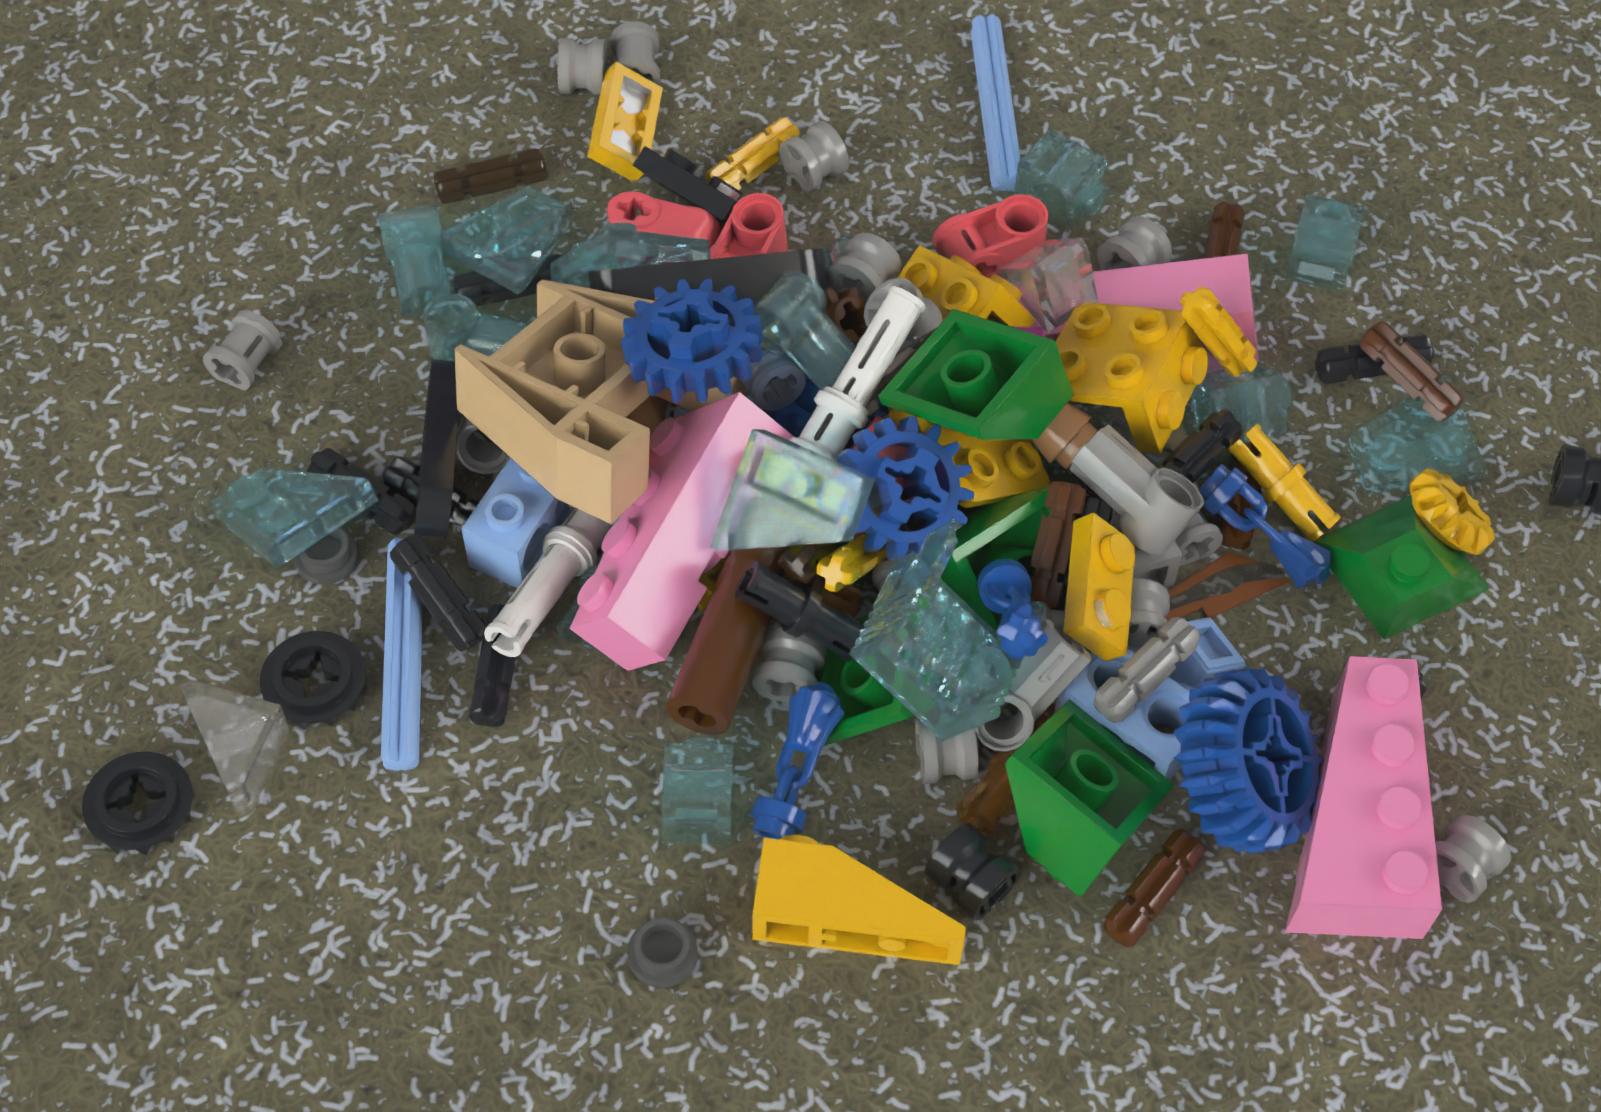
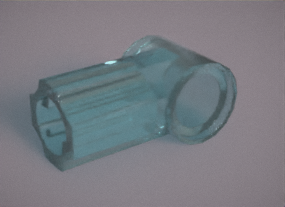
(416, 254)
(455, 321)
(797, 325)

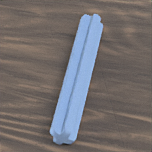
(995, 101)
(401, 671)

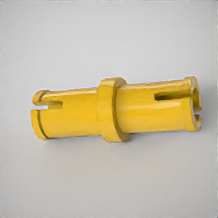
(1283, 483)

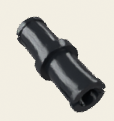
(799, 610)

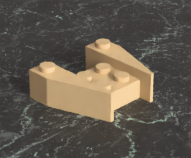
(563, 399)

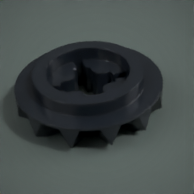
(297, 659)
(114, 787)

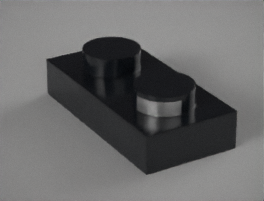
(677, 176)

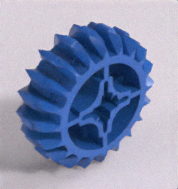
(1248, 760)

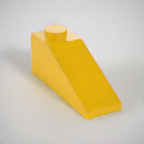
(833, 902)

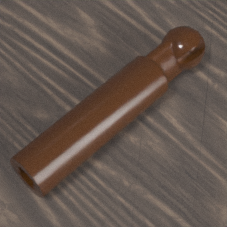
(722, 649)

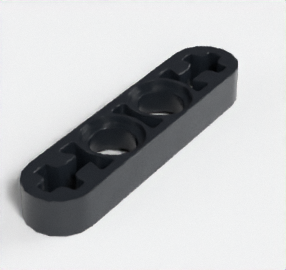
(437, 452)

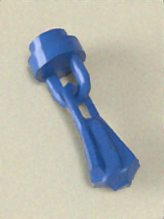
(1301, 558)
(1007, 591)
(811, 720)

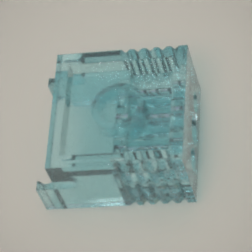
(934, 645)

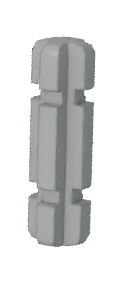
(1146, 669)

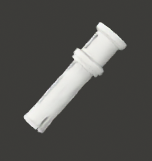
(843, 406)
(566, 554)

